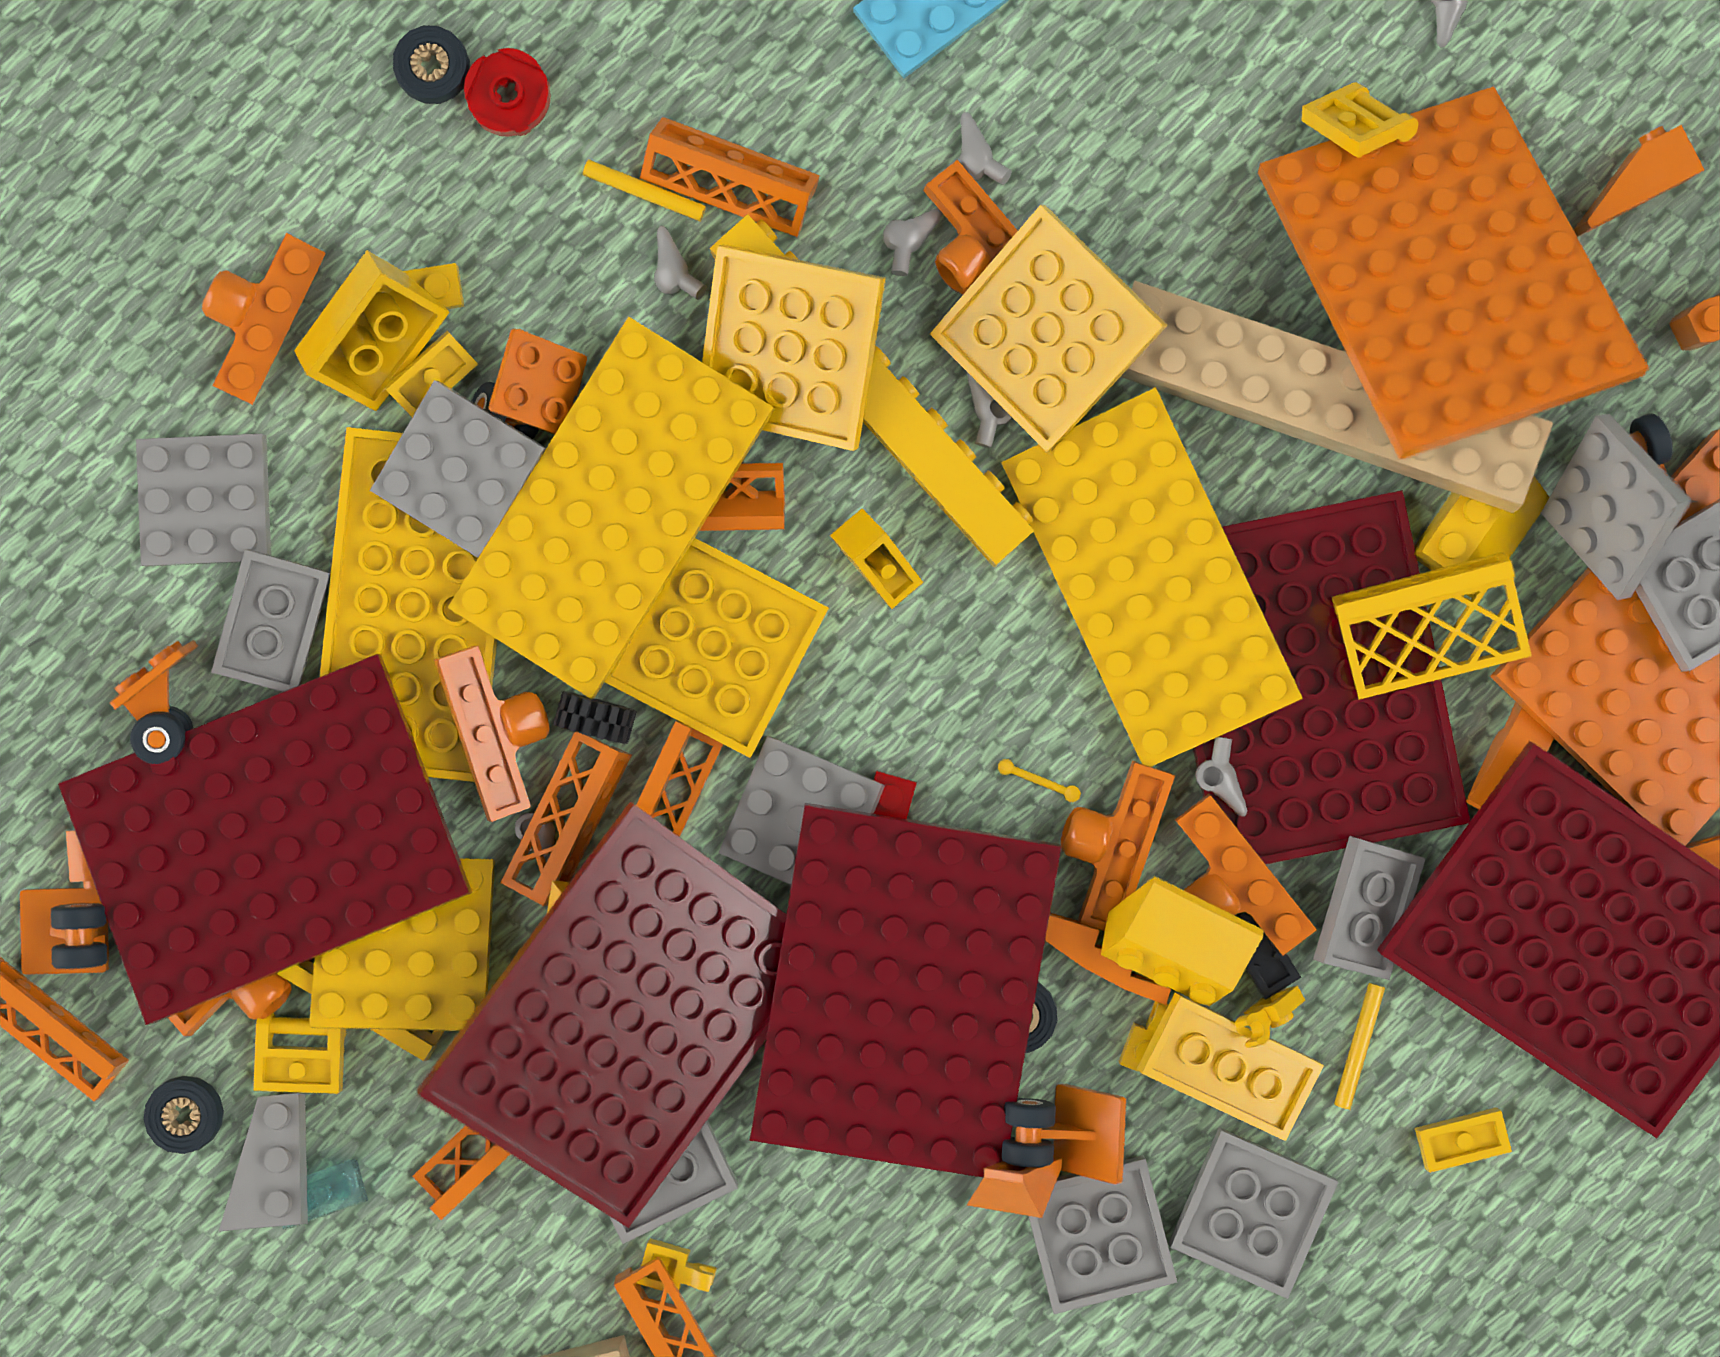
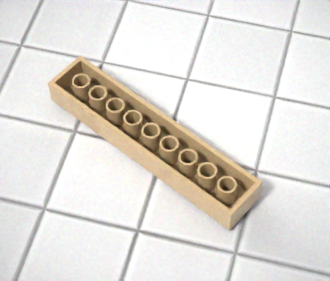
(1318, 399)

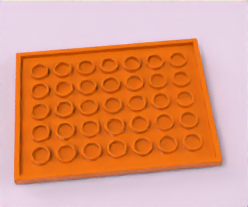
(1451, 275)
(1618, 696)

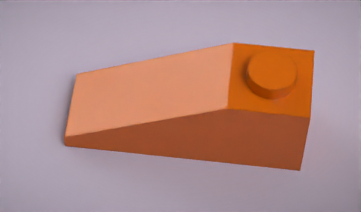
(1647, 172)

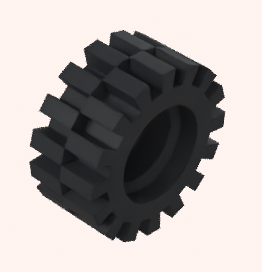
(595, 717)

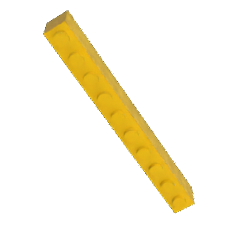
(919, 440)

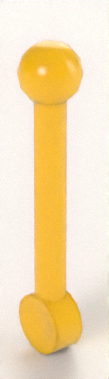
(1071, 793)

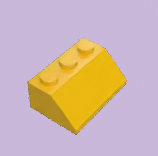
(370, 331)
(1474, 530)
(1180, 941)

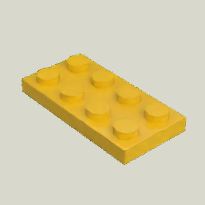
(1209, 1061)

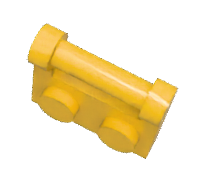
(1357, 120)
(297, 1067)

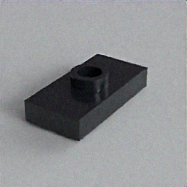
(1268, 967)

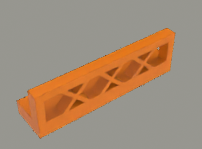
(729, 162)
(745, 506)
(664, 770)
(581, 824)
(61, 1027)
(465, 1183)
(649, 1321)

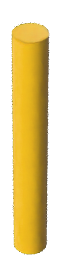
(644, 190)
(1359, 1046)

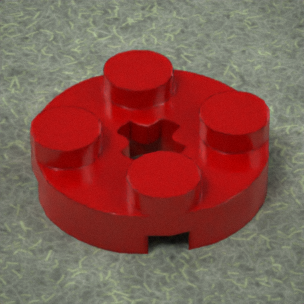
(497, 71)

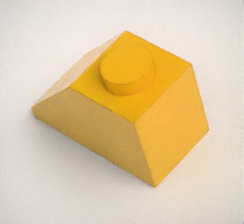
(876, 558)

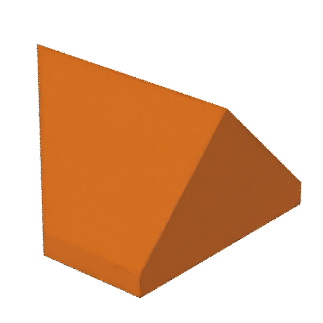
(1017, 1188)

